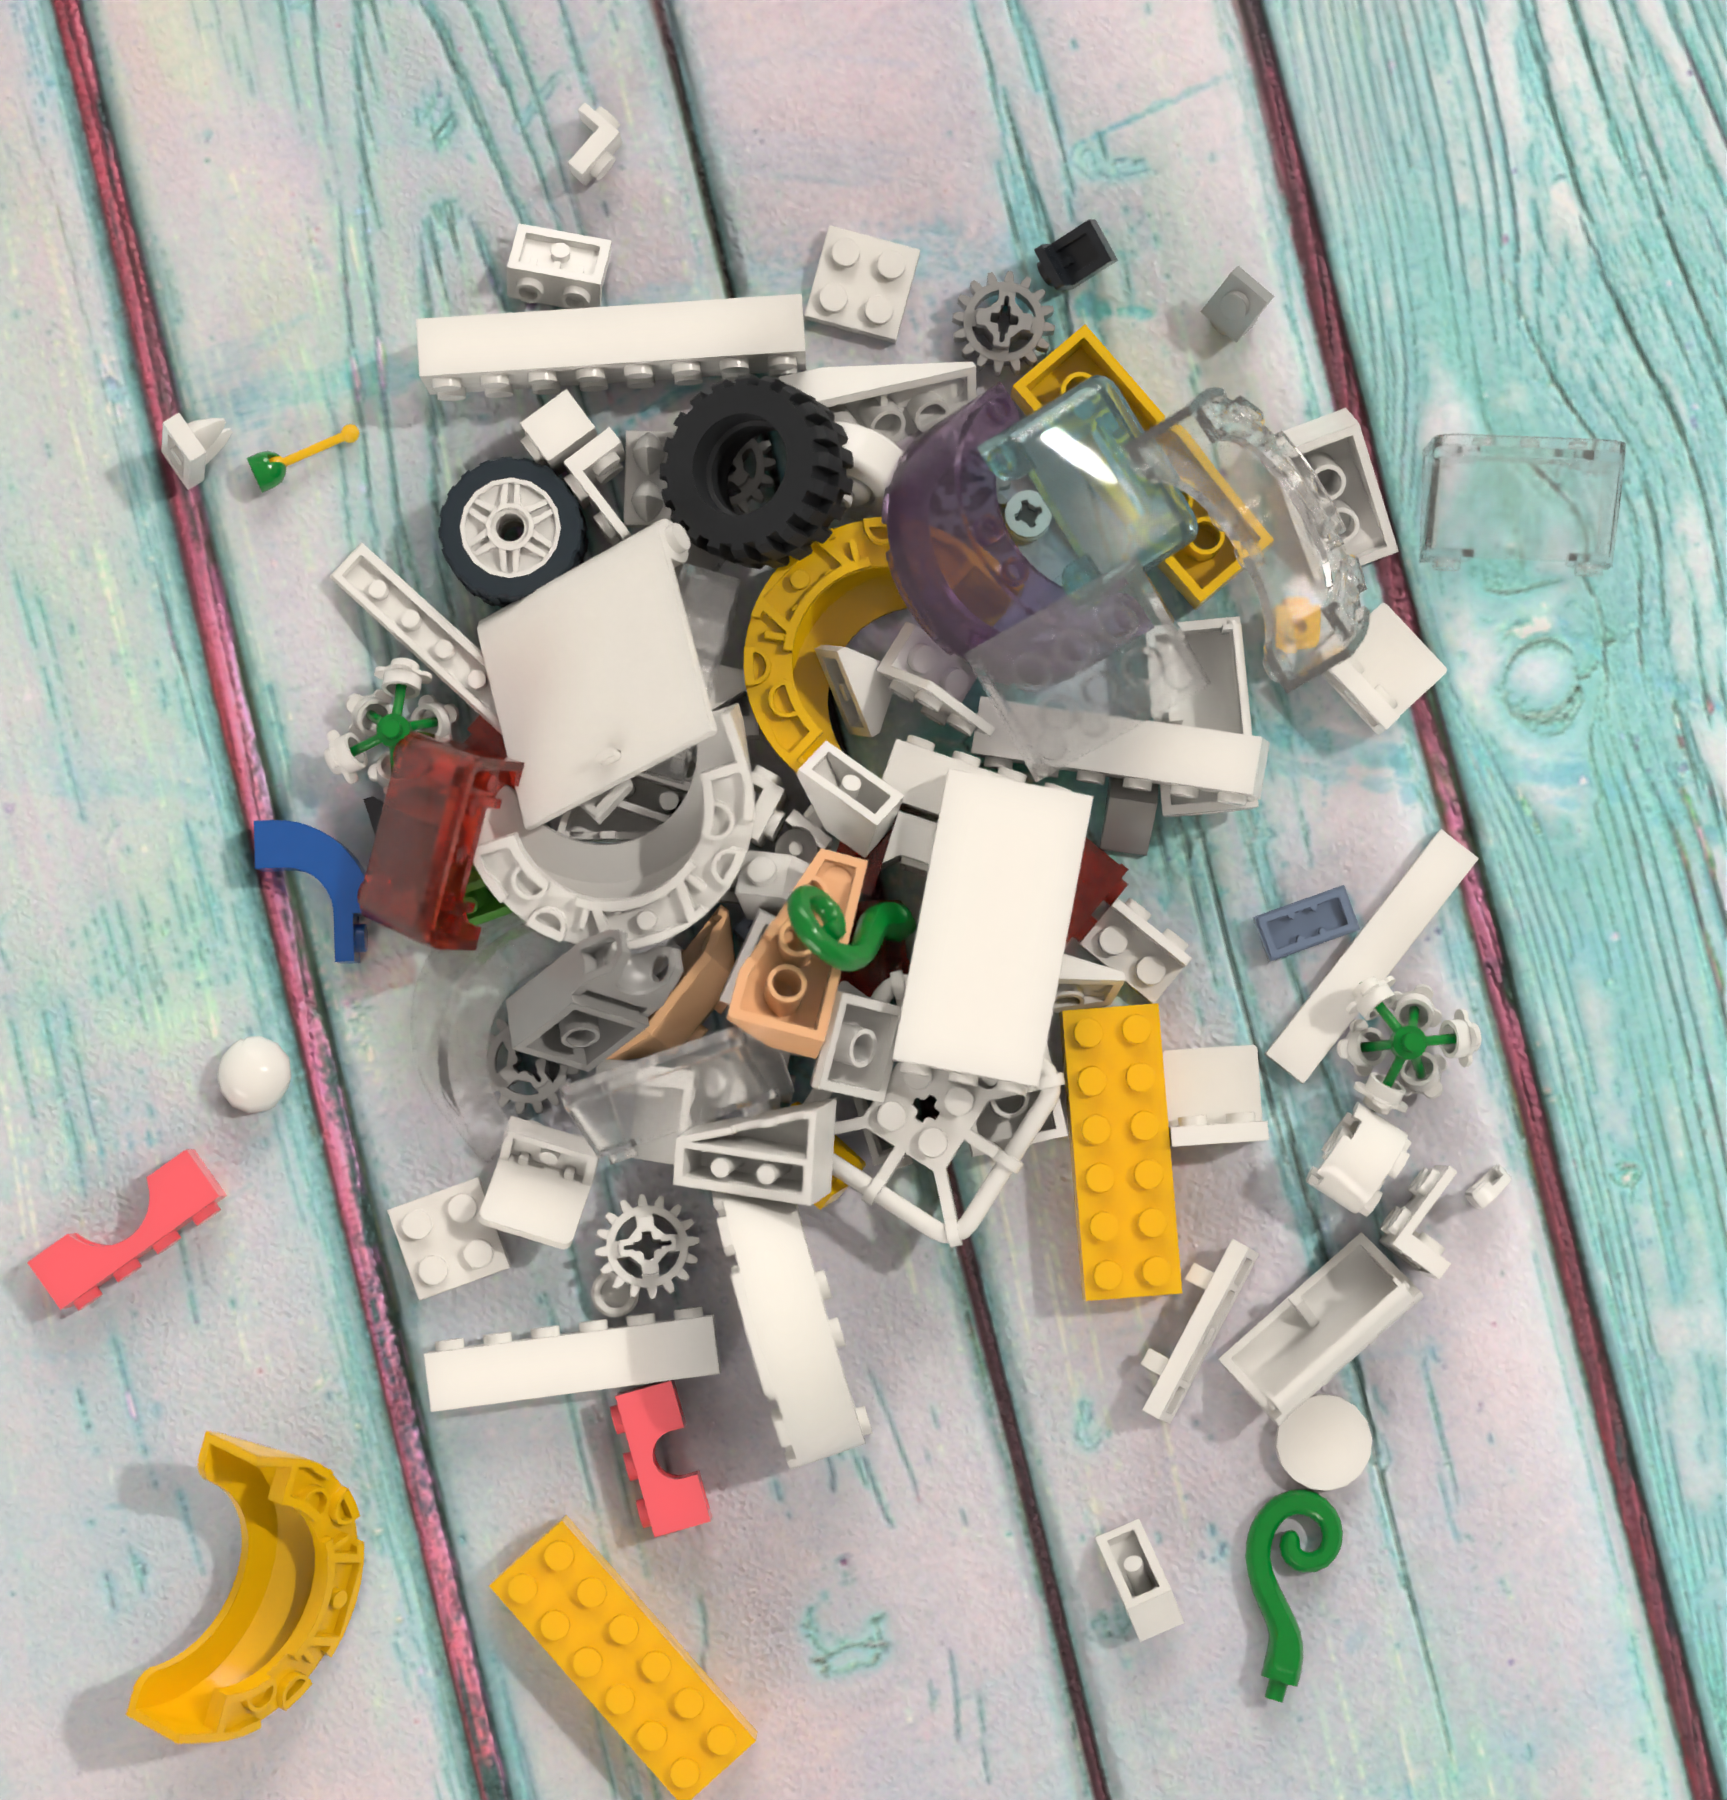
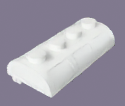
(1216, 707)
(1320, 1328)

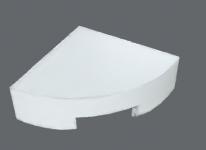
(1488, 1187)

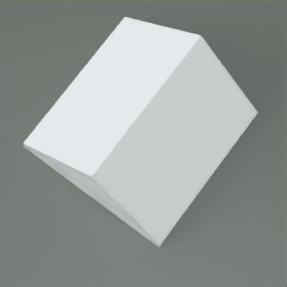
(857, 1048)

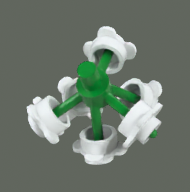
(375, 718)
(1412, 1016)

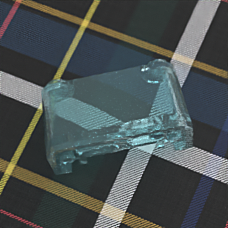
(1084, 477)

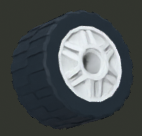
(489, 504)

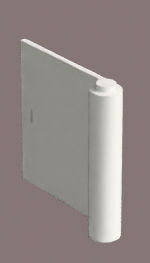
(597, 674)

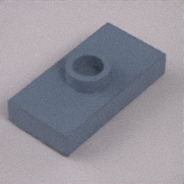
(1306, 923)

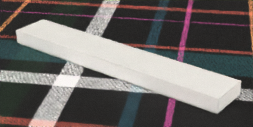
(1371, 954)

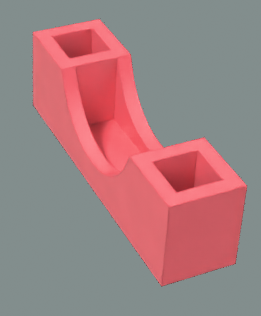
(177, 1195)

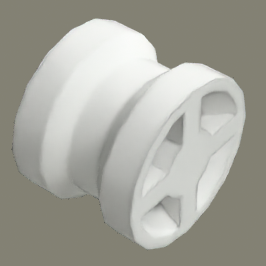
(1022, 527)

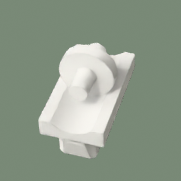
(804, 837)

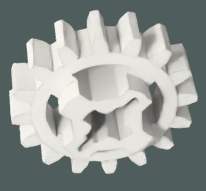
(644, 1225)

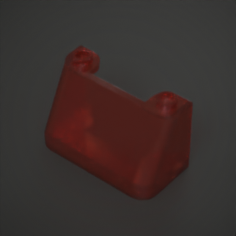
(431, 839)

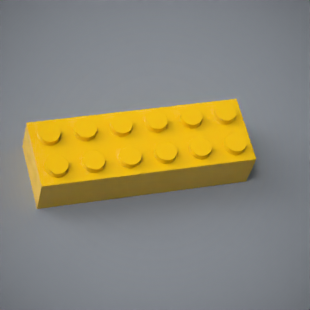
(1210, 559)
(1120, 1152)
(624, 1660)

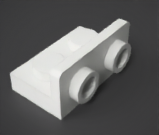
(557, 267)
(1132, 945)

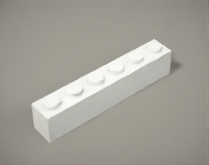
(1152, 753)
(573, 1361)

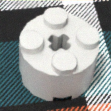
(1359, 1158)

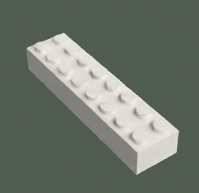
(611, 346)

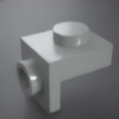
(1237, 304)

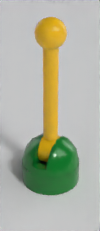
(271, 468)

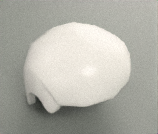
(254, 1074)

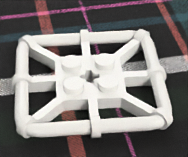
(938, 1139)

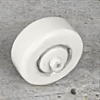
(873, 470)

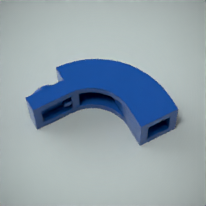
(302, 848)

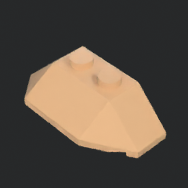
(696, 995)

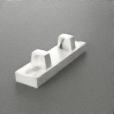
(1182, 1366)

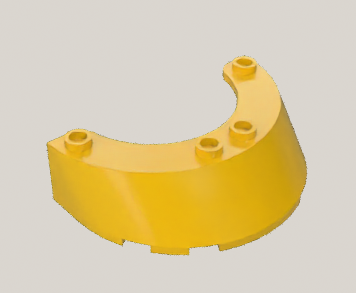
(807, 606)
(285, 1605)

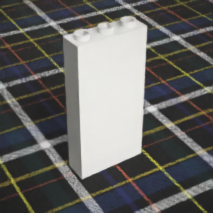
(992, 931)

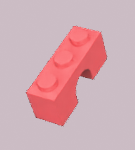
(668, 1499)

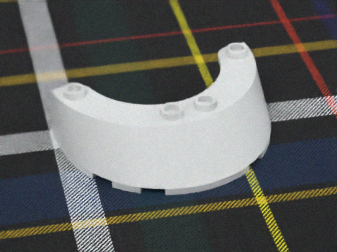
(636, 885)
(790, 1328)

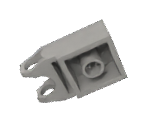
(591, 1000)

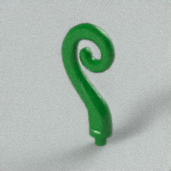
(878, 923)
(1285, 1643)

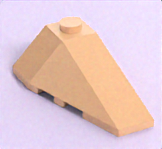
(783, 987)

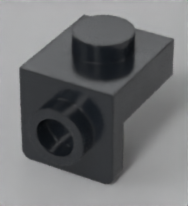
(1075, 256)

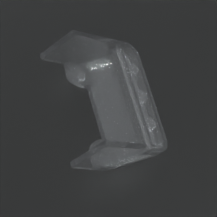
(675, 1091)

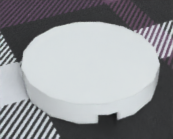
(1324, 1443)

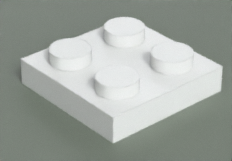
(862, 284)
(446, 1241)

